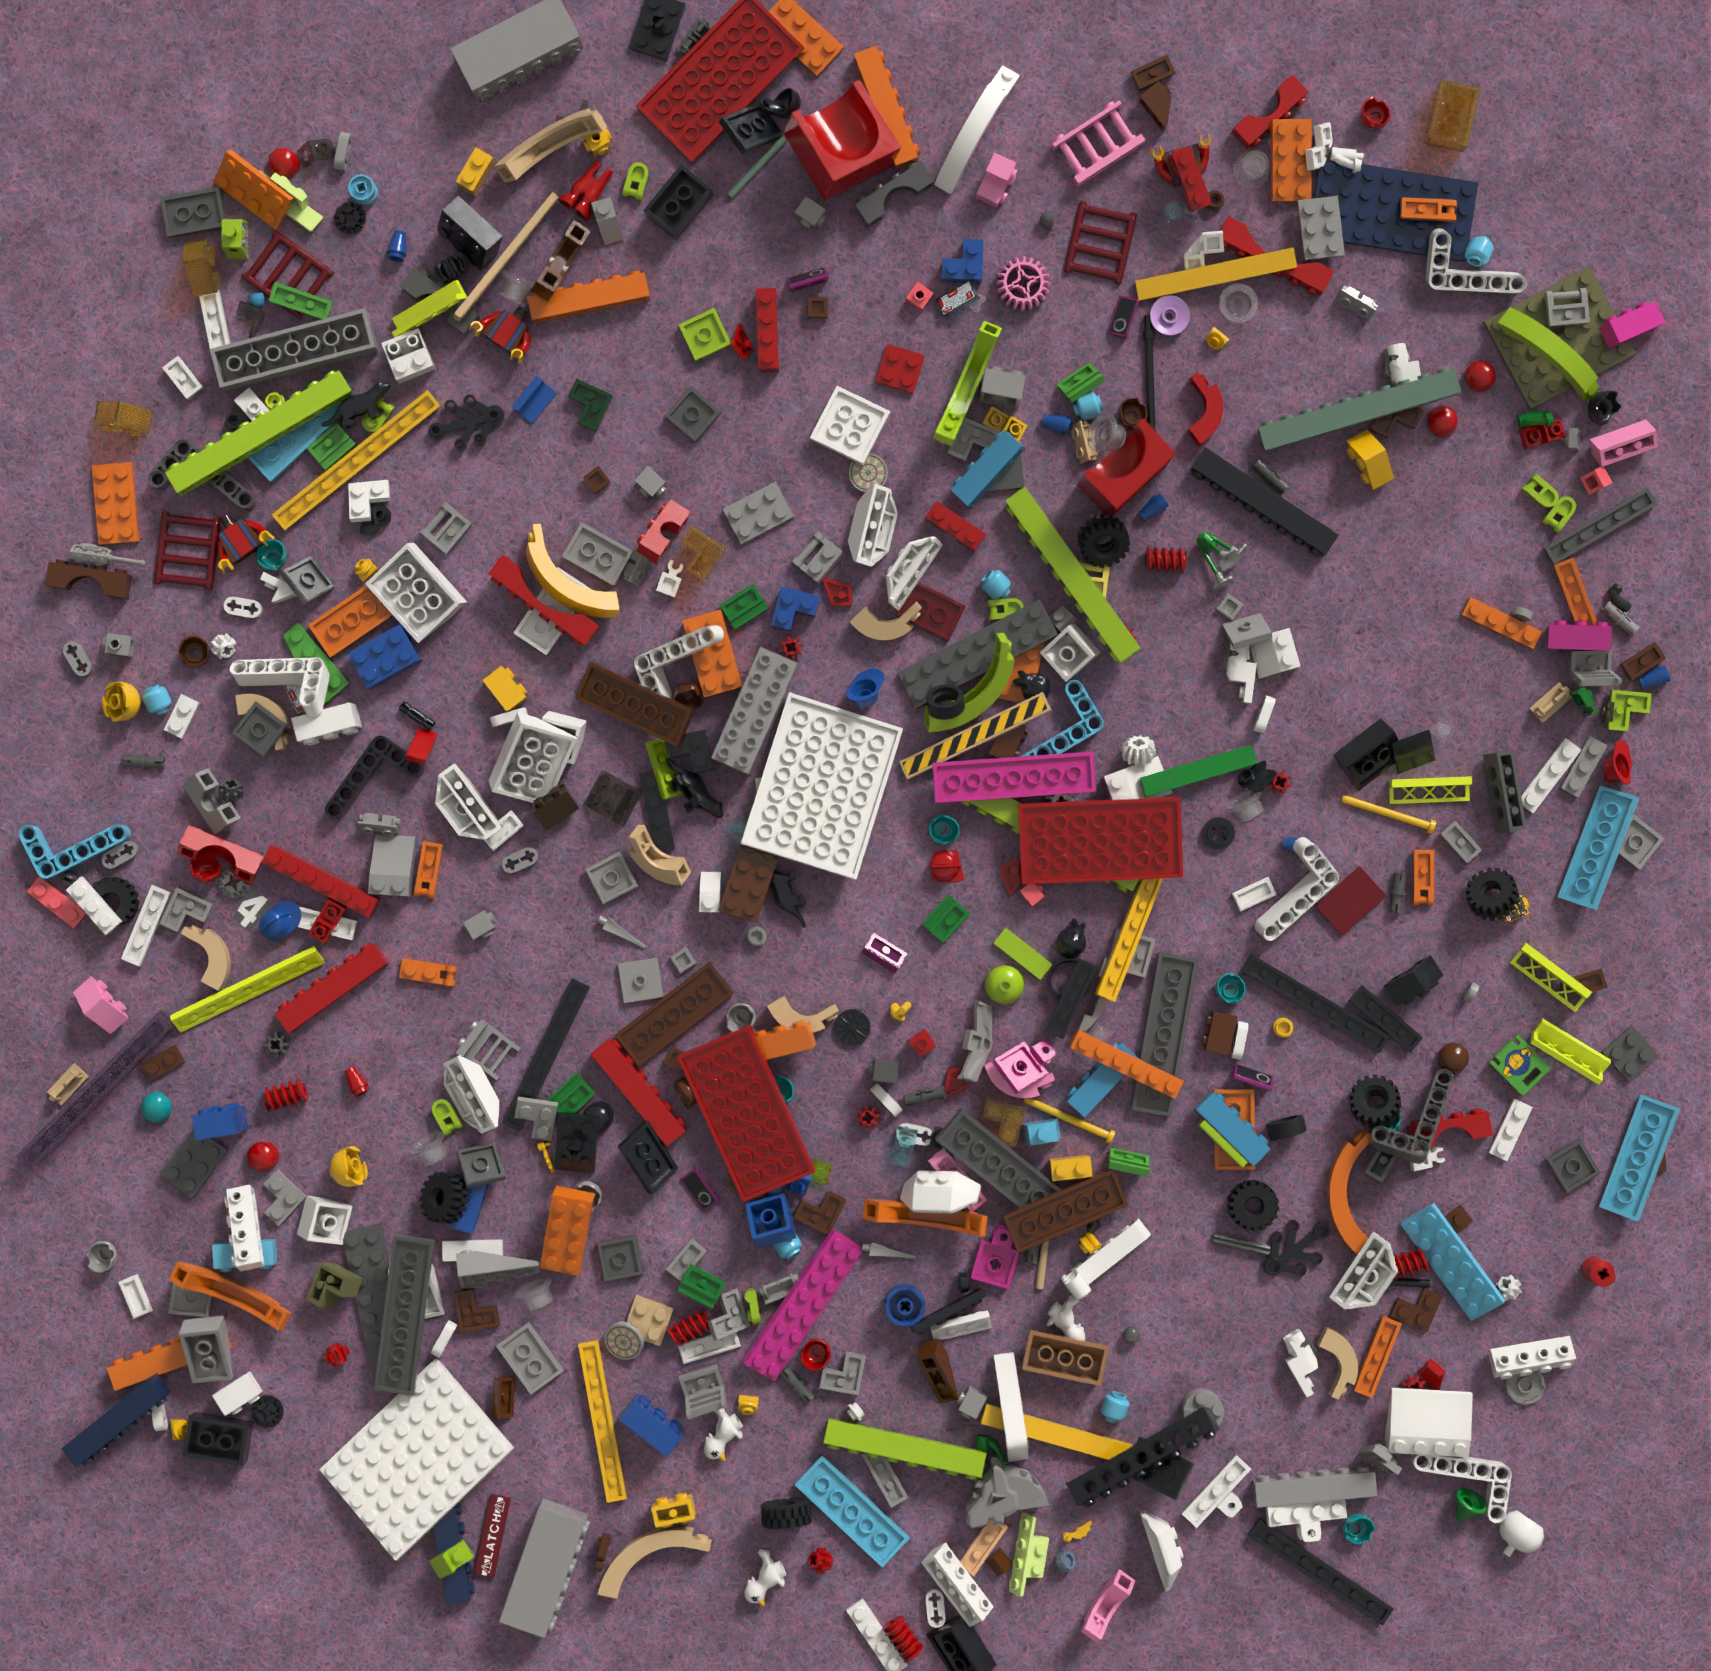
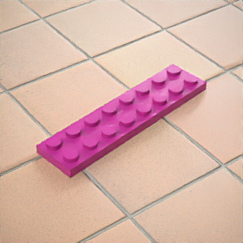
(1014, 777)
(803, 1304)

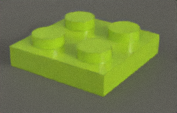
(704, 334)

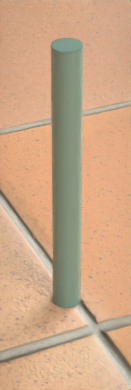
(757, 167)

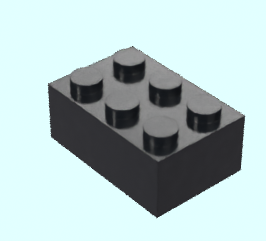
(678, 202)
(469, 233)
(218, 1438)

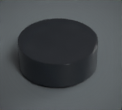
(963, 1282)

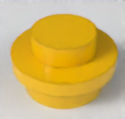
(1283, 1027)

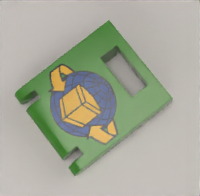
(1517, 1062)

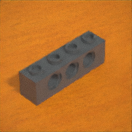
(1504, 791)

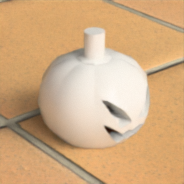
(1520, 1533)

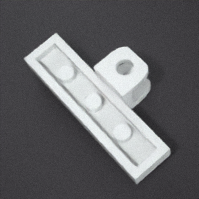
(1218, 1493)
(1306, 1516)

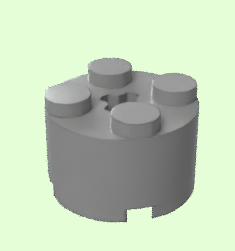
(1202, 1397)

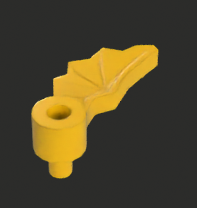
(542, 1147)
(1080, 1532)

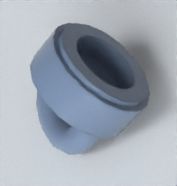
(1065, 1561)

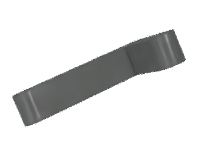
(220, 483)
(1425, 1124)

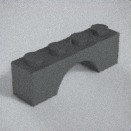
(915, 179)
(421, 286)

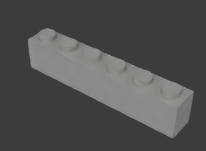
(1314, 1487)

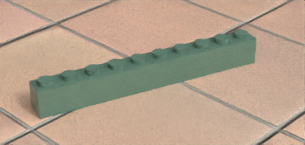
(1359, 410)

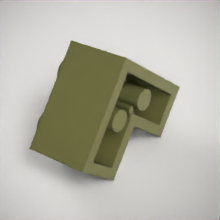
(331, 1283)

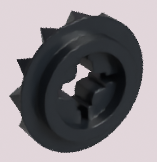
(350, 227)
(1228, 832)
(274, 1405)

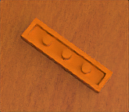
(1575, 591)
(1501, 623)
(1377, 1356)

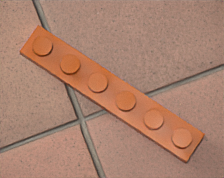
(1126, 1064)

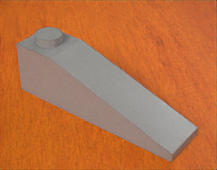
(479, 1268)

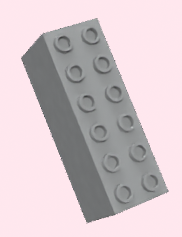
(517, 48)
(755, 711)
(545, 1568)

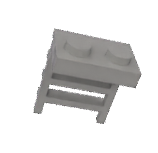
(1592, 668)
(477, 1038)
(703, 1391)

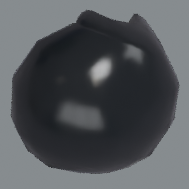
(604, 1112)

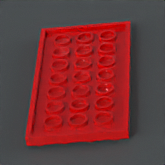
(720, 76)
(1101, 840)
(746, 1113)

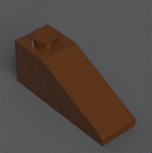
(937, 1369)

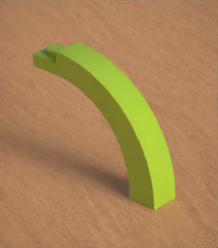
(1552, 349)
(984, 693)

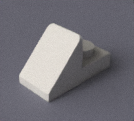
(283, 592)

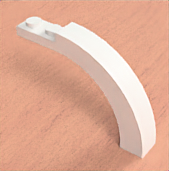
(974, 129)

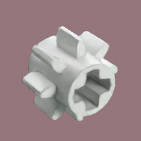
(223, 646)
(1509, 1287)

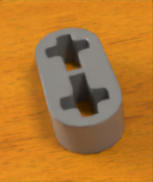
(342, 151)
(73, 661)
(117, 851)
(517, 856)

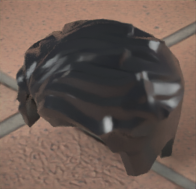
(1602, 406)

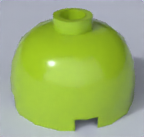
(1004, 984)

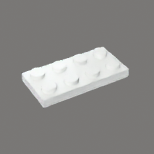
(535, 629)

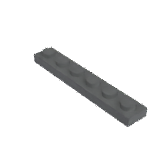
(1600, 526)

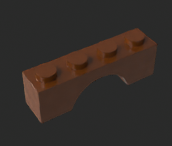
(560, 260)
(63, 576)

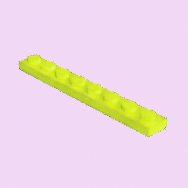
(247, 989)

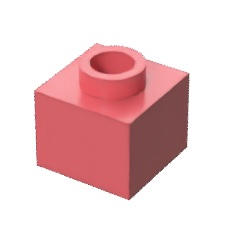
(920, 303)
(1596, 480)
(1032, 893)

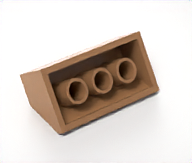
(1064, 1357)

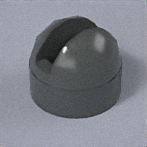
(1046, 219)
(72, 875)
(1131, 1334)

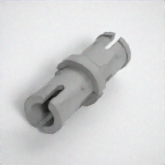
(1620, 618)

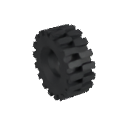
(1108, 552)
(125, 893)
(1496, 905)
(1375, 1087)
(454, 1198)
(1237, 1205)
(786, 1513)

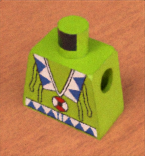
(235, 237)

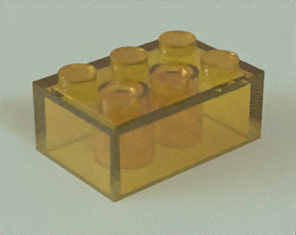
(1452, 115)

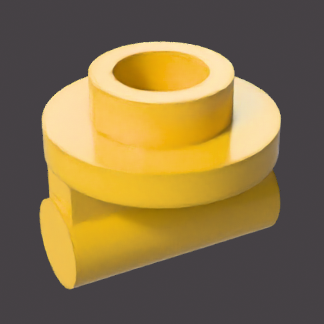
(1216, 339)
(365, 569)
(898, 1012)
(1089, 1243)
(748, 1404)
(178, 1428)

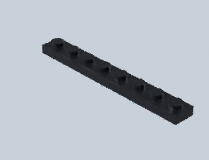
(1315, 1003)
(548, 1048)
(1321, 1572)

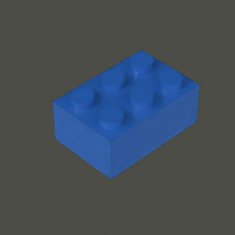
(384, 657)
(220, 1121)
(652, 1424)

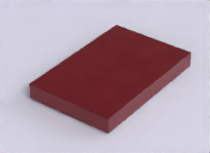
(938, 611)
(1350, 900)

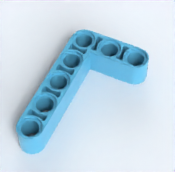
(1083, 725)
(73, 852)

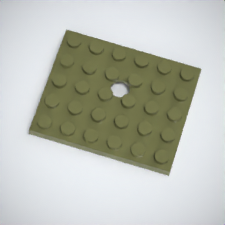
(1532, 372)

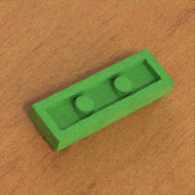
(300, 301)

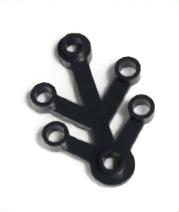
(469, 422)
(1293, 1250)

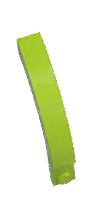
(968, 383)

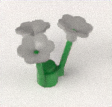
(1228, 559)

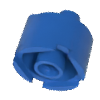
(904, 1316)

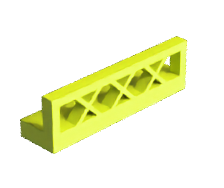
(429, 308)
(1428, 782)
(1555, 971)
(1569, 1051)

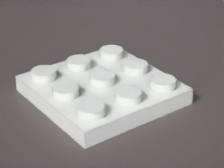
(850, 425)

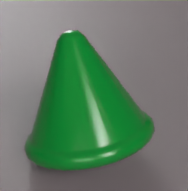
(1468, 1504)

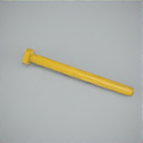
(1430, 826)
(1071, 1119)

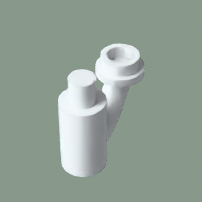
(1347, 158)

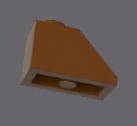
(1157, 103)

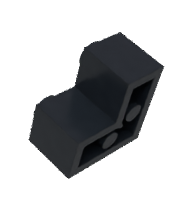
(698, 747)
(1414, 981)

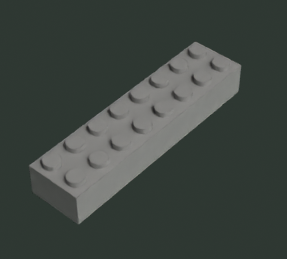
(294, 350)

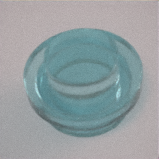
(1173, 212)

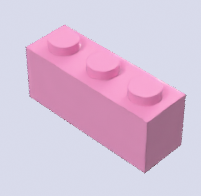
(1624, 443)

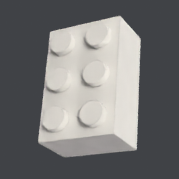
(327, 724)

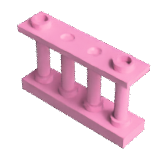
(1098, 163)

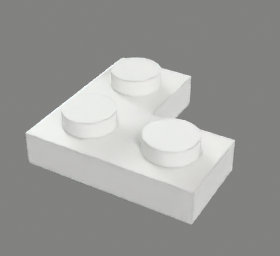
(363, 494)

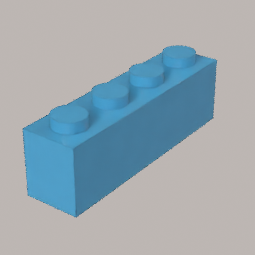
(988, 468)
(1095, 1085)
(1232, 1128)

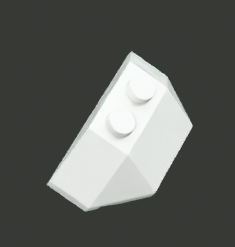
(872, 525)
(909, 569)
(464, 805)
(471, 1093)
(939, 1192)
(1367, 1275)
(1163, 1547)

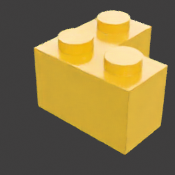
(1370, 458)

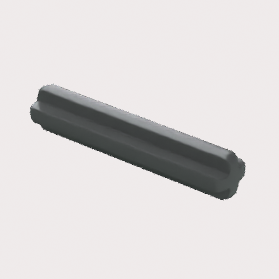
(1241, 1244)

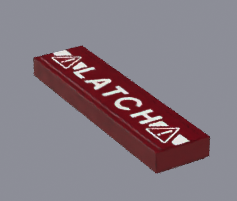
(492, 1535)

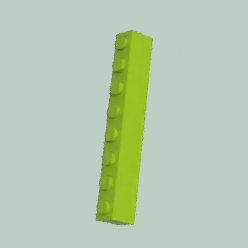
(905, 1447)

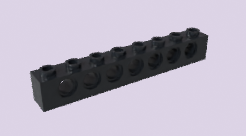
(1080, 1486)

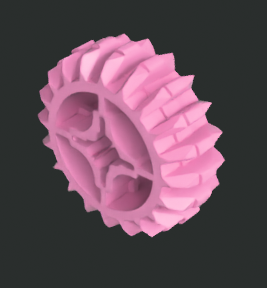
(1014, 286)

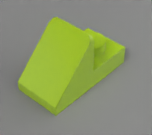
(451, 1559)

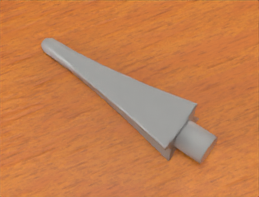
(612, 927)
(879, 1250)

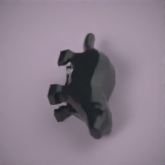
(359, 405)
(694, 791)
(784, 895)

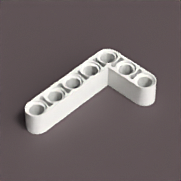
(1465, 275)
(671, 655)
(307, 672)
(1286, 910)
(1106, 1257)
(1011, 1407)
(1469, 1471)

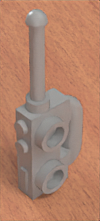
(98, 554)

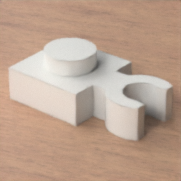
(669, 582)
(1432, 1156)

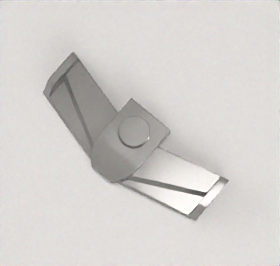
(978, 1042)

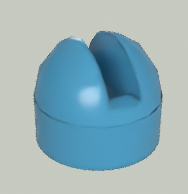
(256, 300)

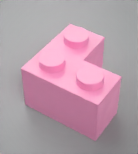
(998, 176)
(99, 1005)

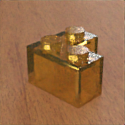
(199, 265)
(122, 416)
(707, 553)
(1008, 1115)

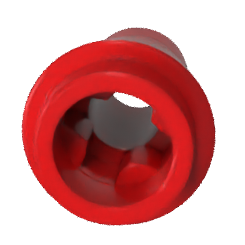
(356, 1083)

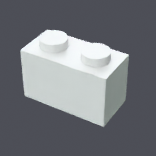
(238, 1393)

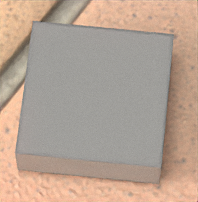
(1229, 607)
(683, 960)

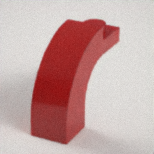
(1213, 410)

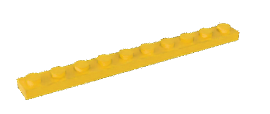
(355, 460)

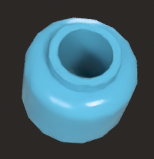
(1479, 251)
(1088, 406)
(996, 584)
(156, 699)
(789, 1248)
(1115, 1407)

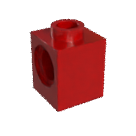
(922, 1043)

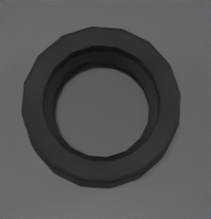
(945, 711)
(1286, 1127)

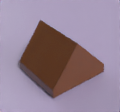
(999, 1562)

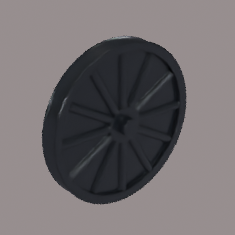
(852, 1027)

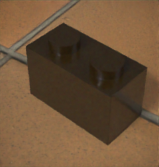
(554, 806)

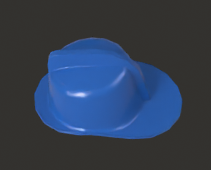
(865, 688)
(280, 920)

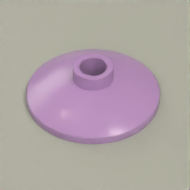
(1174, 306)

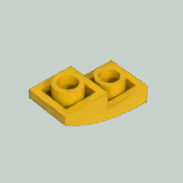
(1000, 421)

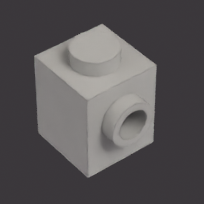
(810, 214)
(650, 483)
(119, 644)
(481, 925)
(971, 1402)

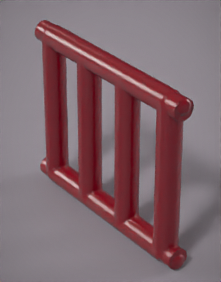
(1080, 227)
(293, 249)
(210, 563)

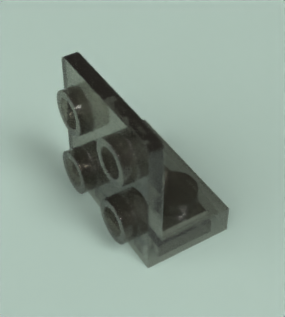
(613, 798)

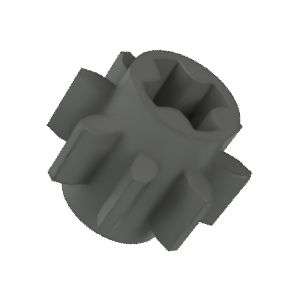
(231, 790)
(282, 1044)

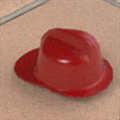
(1618, 766)
(946, 866)

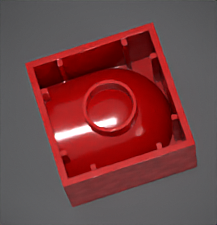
(842, 142)
(1127, 469)

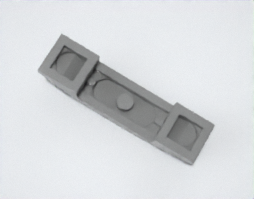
(1087, 1020)

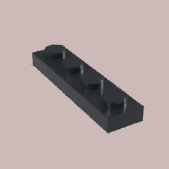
(656, 812)
(1071, 998)
(1385, 1019)
(955, 1307)

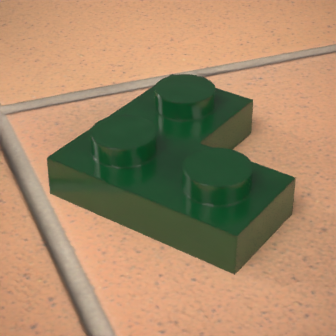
(596, 403)

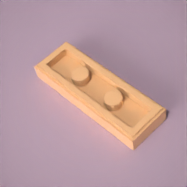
(982, 1546)

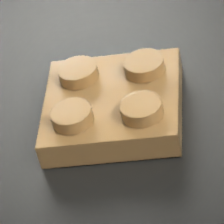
(650, 1318)

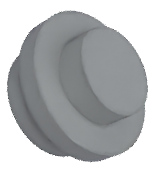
(756, 936)

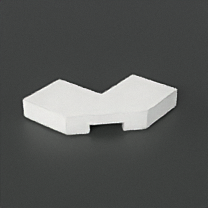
(1323, 139)
(1206, 243)

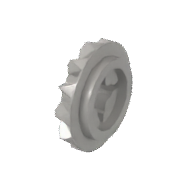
(230, 891)

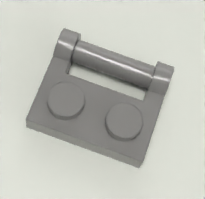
(1570, 313)
(450, 532)
(822, 562)

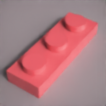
(57, 902)

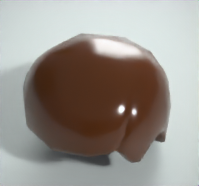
(1130, 405)
(189, 656)
(682, 689)
(1453, 1057)
(683, 1088)

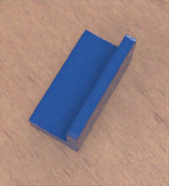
(534, 400)

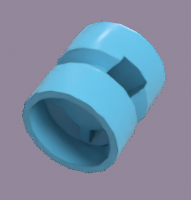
(363, 190)

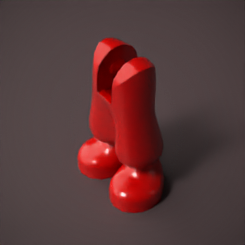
(588, 188)

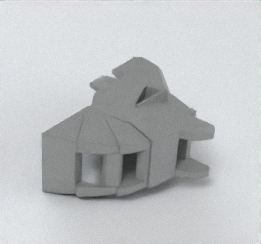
(1002, 1493)

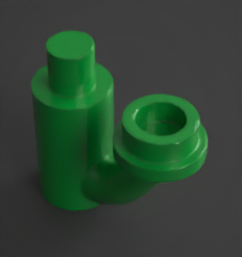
(1535, 418)
(985, 1442)

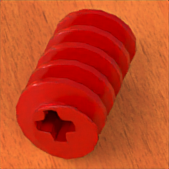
(1165, 559)
(285, 1095)
(1410, 1263)
(1606, 1273)
(689, 1328)
(903, 1637)

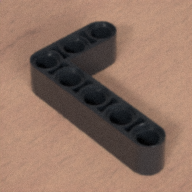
(361, 766)

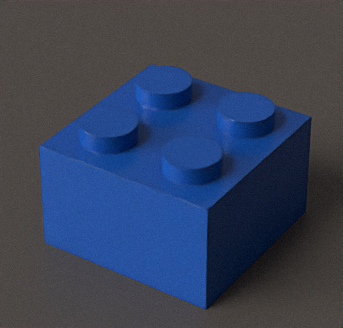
(770, 1220)

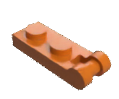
(1427, 209)
(428, 869)
(1423, 877)
(427, 972)

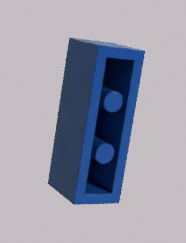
(470, 1218)

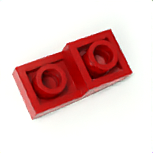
(1540, 435)
(327, 920)

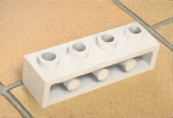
(244, 1228)
(1532, 1357)
(957, 1584)

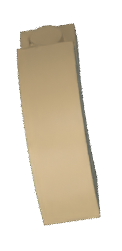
(880, 629)
(245, 702)
(655, 862)
(218, 955)
(786, 1015)
(1347, 1360)

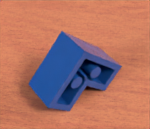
(966, 268)
(790, 603)

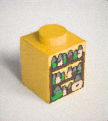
(1521, 910)

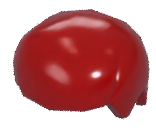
(1375, 106)
(283, 162)
(1480, 376)
(1442, 421)
(205, 869)
(262, 1156)
(811, 1361)

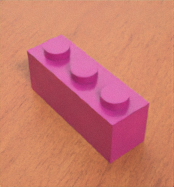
(1631, 324)
(1580, 636)

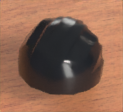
(784, 104)
(1032, 684)
(1071, 940)

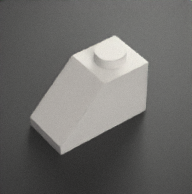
(710, 892)

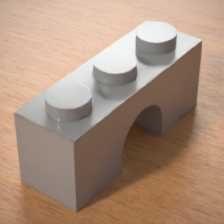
(201, 791)

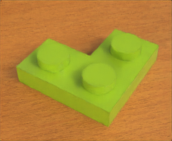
(1624, 704)

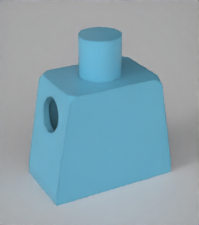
(1041, 1132)

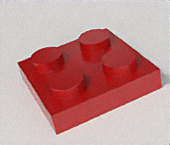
(900, 368)

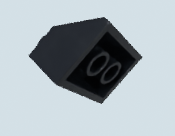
(1368, 754)
(961, 1647)

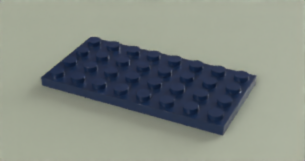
(1372, 202)

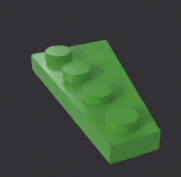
(304, 646)

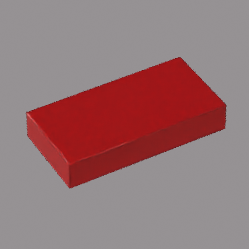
(421, 746)

